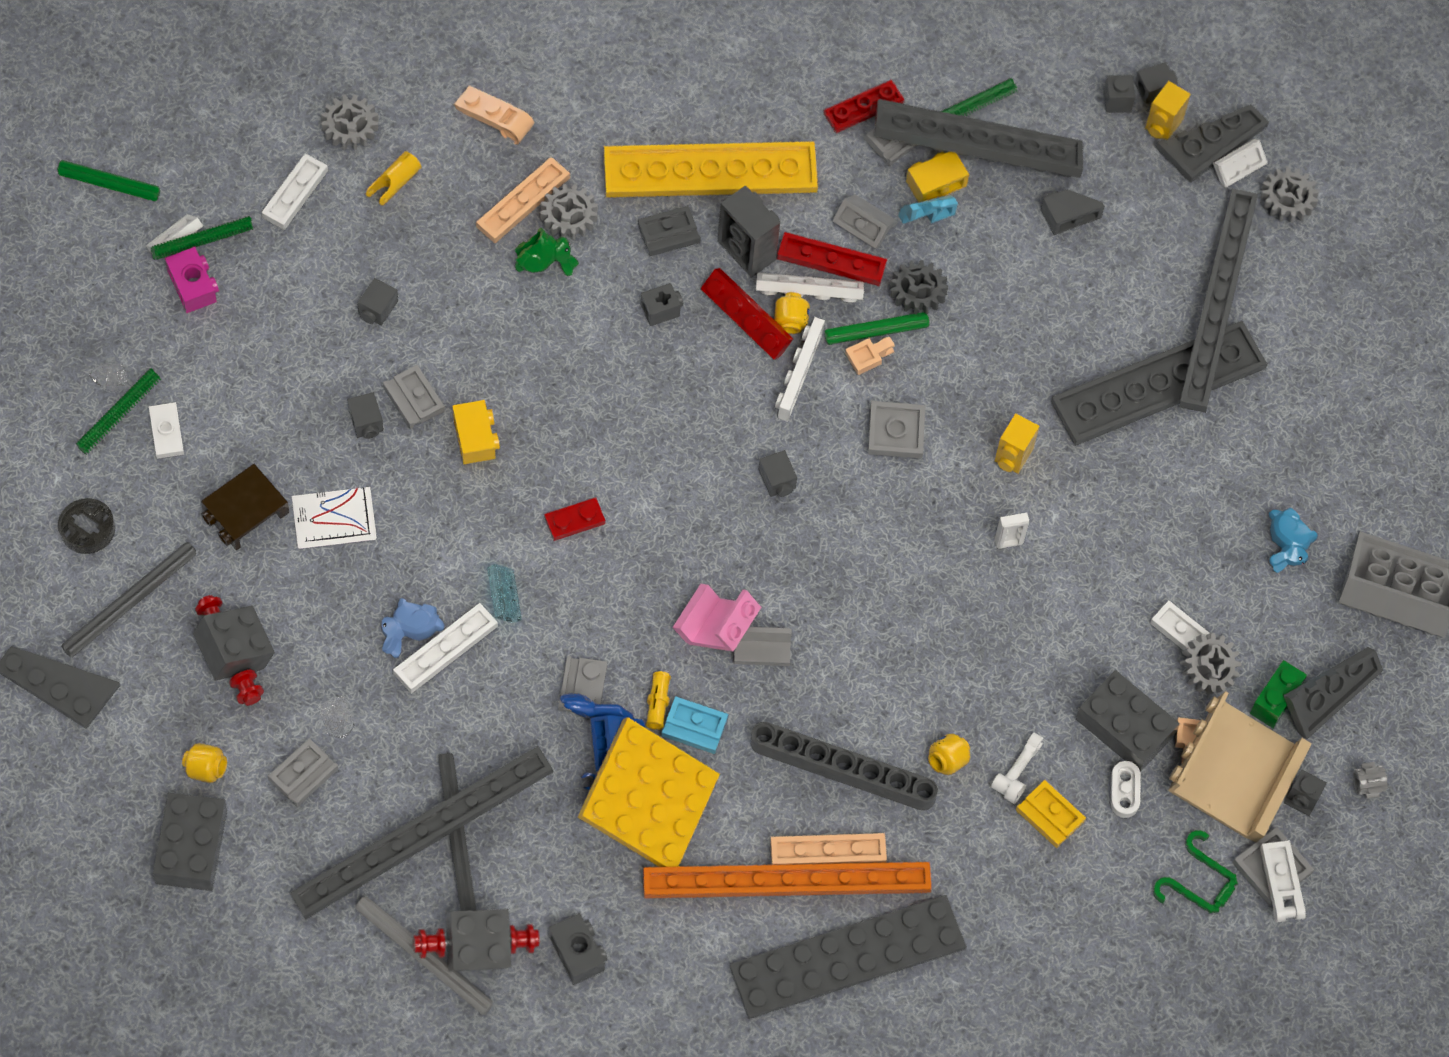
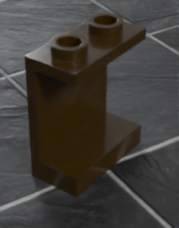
(243, 505)

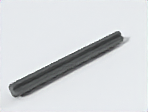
(129, 599)
(458, 837)

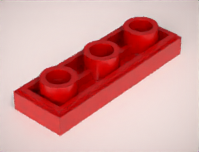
(852, 112)

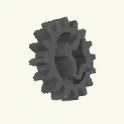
(919, 284)

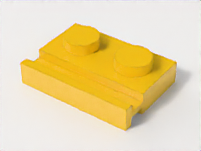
(1050, 814)

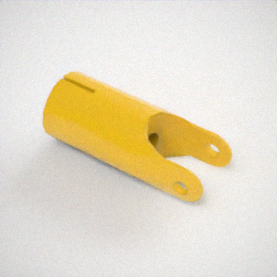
(395, 177)

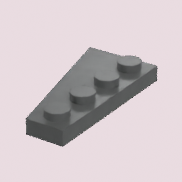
(1198, 149)
(64, 687)
(1327, 693)

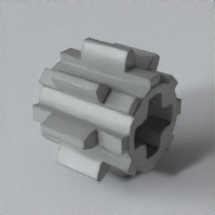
(1370, 780)

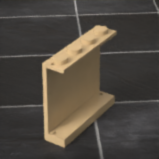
(1237, 769)

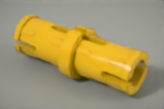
(658, 700)

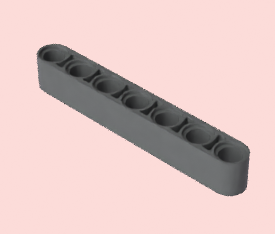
(834, 755)

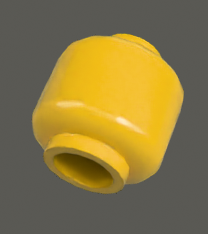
(792, 312)
(949, 754)
(204, 763)

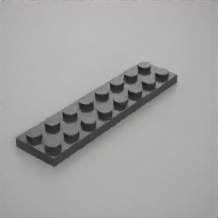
(979, 138)
(1150, 386)
(847, 956)

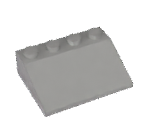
(1398, 584)

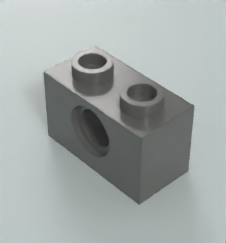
(577, 965)

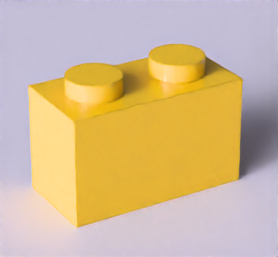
(1167, 111)
(937, 176)
(474, 431)
(1016, 444)

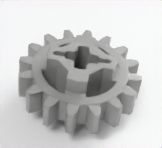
(336, 123)
(1289, 194)
(576, 221)
(1214, 652)

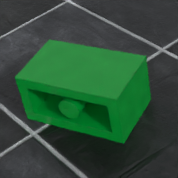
(1271, 702)

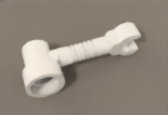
(1008, 784)

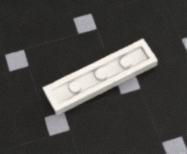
(819, 287)
(802, 359)
(445, 648)

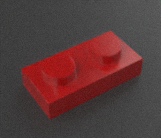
(574, 519)

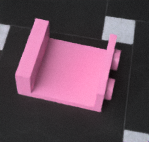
(716, 621)

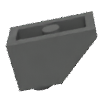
(1069, 210)

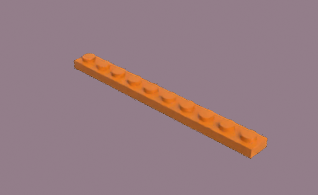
(787, 880)

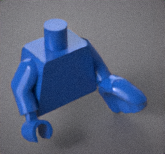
(604, 723)

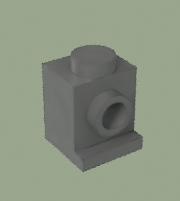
(1305, 793)

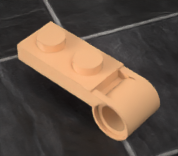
(496, 113)

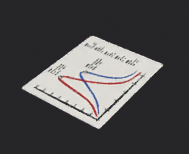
(334, 517)

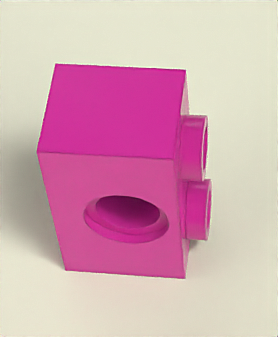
(190, 265)

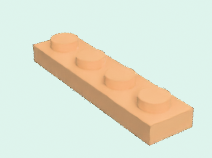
(522, 200)
(828, 849)

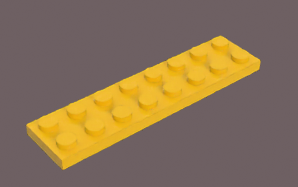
(710, 169)

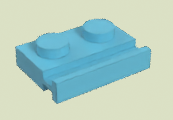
(695, 725)

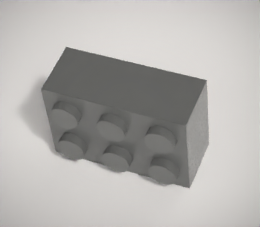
(748, 231)
(1127, 720)
(190, 841)

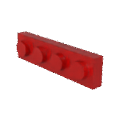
(832, 259)
(747, 313)

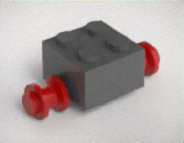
(233, 646)
(477, 940)

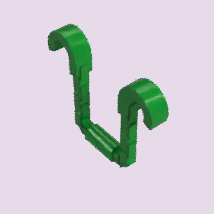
(1223, 895)

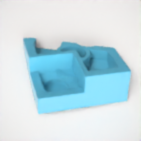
(935, 209)

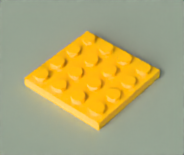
(648, 795)

